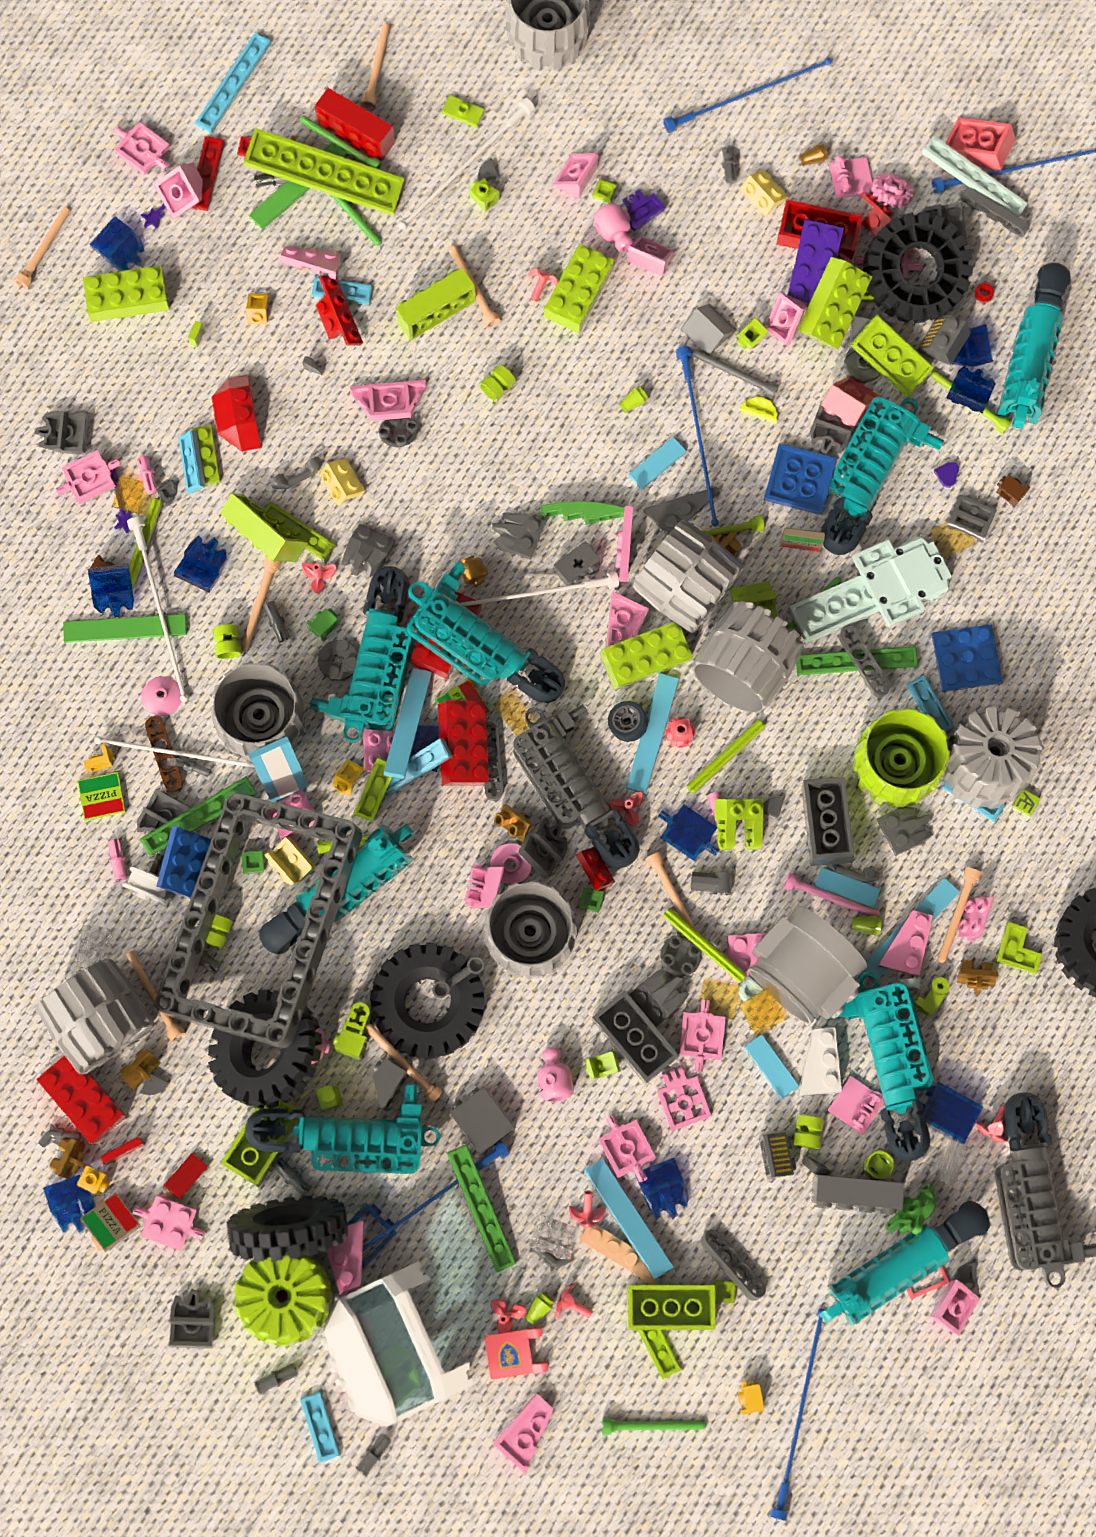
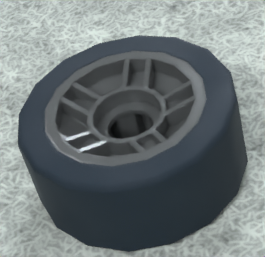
(625, 711)

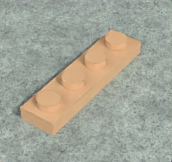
(616, 1251)

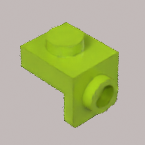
(602, 1065)

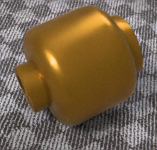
(474, 571)

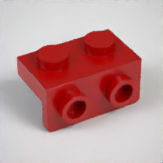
(595, 869)

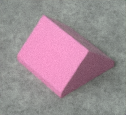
(577, 173)
(650, 255)
(786, 317)
(955, 1307)

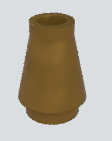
(814, 155)

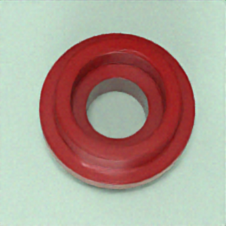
(984, 287)

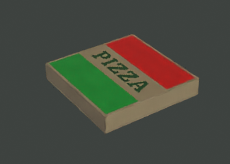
(802, 539)
(110, 1222)

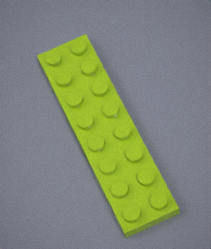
(323, 171)

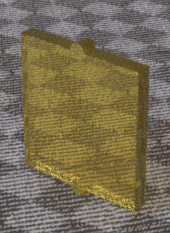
(131, 496)
(951, 540)
(722, 998)
(762, 1012)

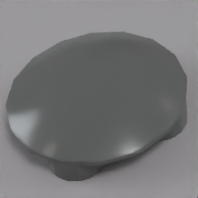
(398, 432)
(680, 956)

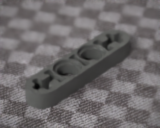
(995, 211)
(860, 663)
(496, 762)
(735, 1262)

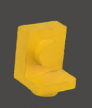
(257, 308)
(99, 762)
(347, 777)

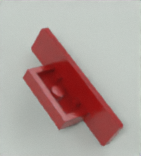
(877, 217)
(336, 313)

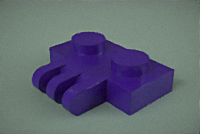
(642, 209)

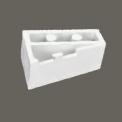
(821, 1065)

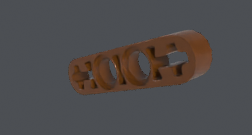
(159, 756)

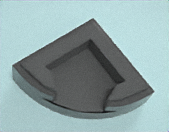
(487, 171)
(310, 366)
(167, 492)
(773, 806)
(155, 1086)
(815, 1166)
(966, 1273)

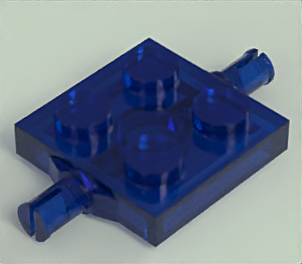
(689, 832)

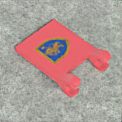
(511, 1354)

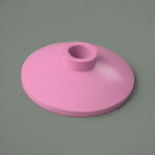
(166, 704)
(503, 856)

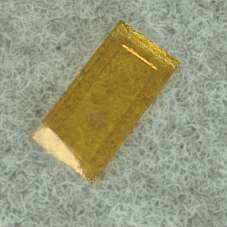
(511, 714)

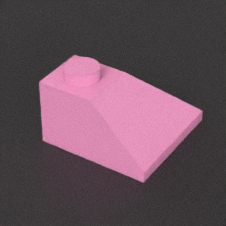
(180, 189)

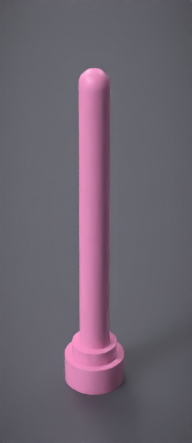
(793, 882)

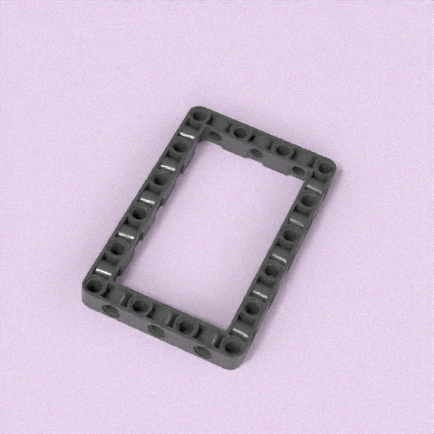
(206, 900)

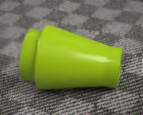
(634, 399)
(867, 924)
(540, 1307)

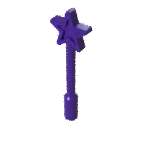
(153, 217)
(124, 517)

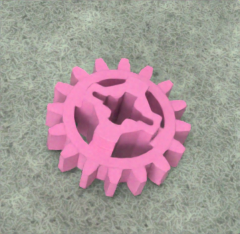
(892, 190)

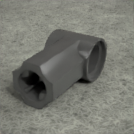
(712, 882)

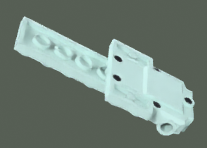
(889, 583)

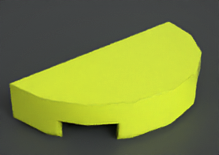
(760, 407)

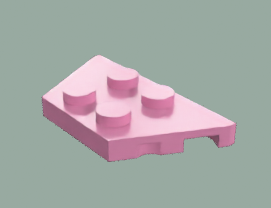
(389, 399)
(623, 543)

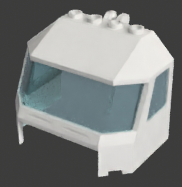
(386, 1352)

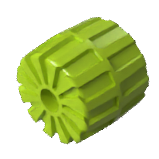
(914, 740)
(289, 1321)

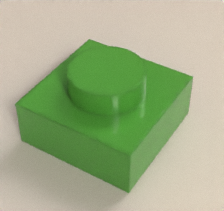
(252, 862)
(591, 900)

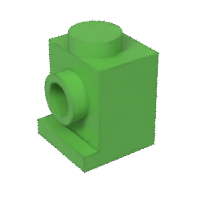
(323, 623)

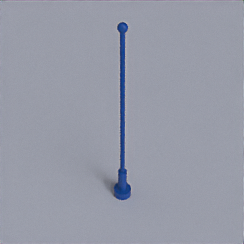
(670, 123)
(941, 184)
(684, 353)
(500, 1151)
(779, 1512)

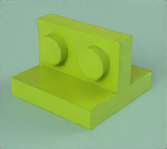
(758, 594)

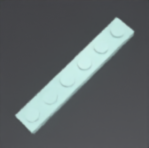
(972, 175)

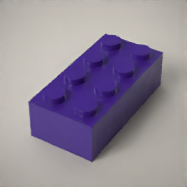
(815, 249)

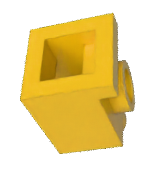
(750, 1397)

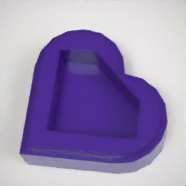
(947, 474)

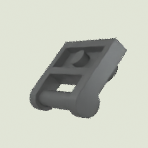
(972, 512)

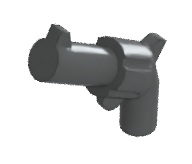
(190, 765)
(57, 1134)
(550, 1260)

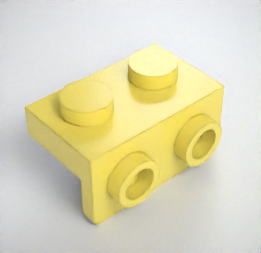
(763, 191)
(341, 481)
(290, 861)

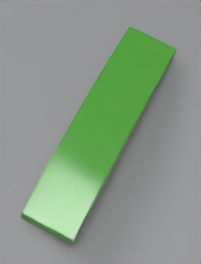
(590, 511)

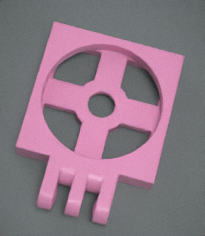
(677, 1084)

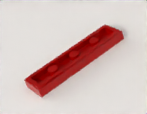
(208, 169)

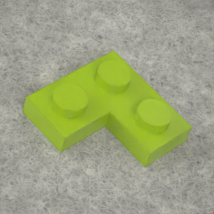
(1012, 952)

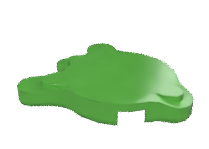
(914, 1211)

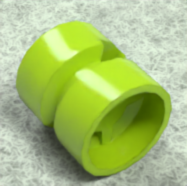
(500, 380)
(227, 643)
(218, 930)
(808, 1132)
(878, 1165)

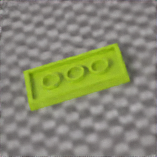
(891, 356)

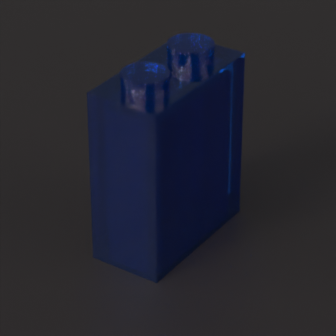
(950, 1112)

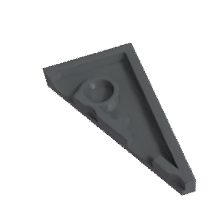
(670, 513)

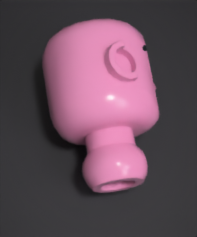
(614, 225)
(555, 1077)

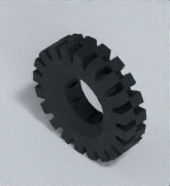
(894, 290)
(1075, 941)
(392, 986)
(265, 1086)
(287, 1228)

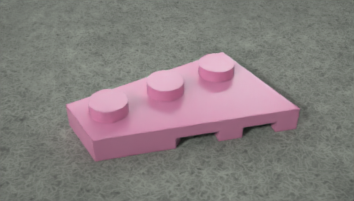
(317, 260)
(624, 619)
(909, 945)
(347, 1260)
(522, 1435)

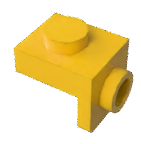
(94, 1180)

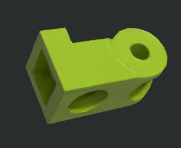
(937, 991)

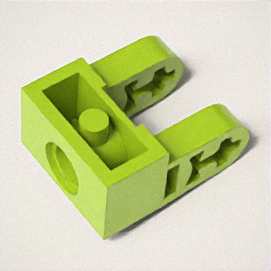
(729, 811)
(352, 1038)

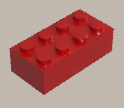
(354, 124)
(797, 212)
(429, 660)
(464, 731)
(81, 1100)

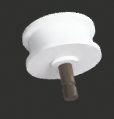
(145, 882)

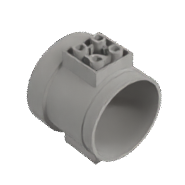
(807, 966)

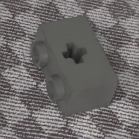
(581, 555)

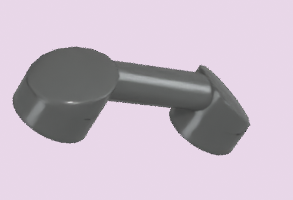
(280, 482)
(869, 874)
(474, 966)

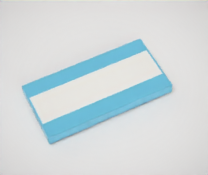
(278, 769)

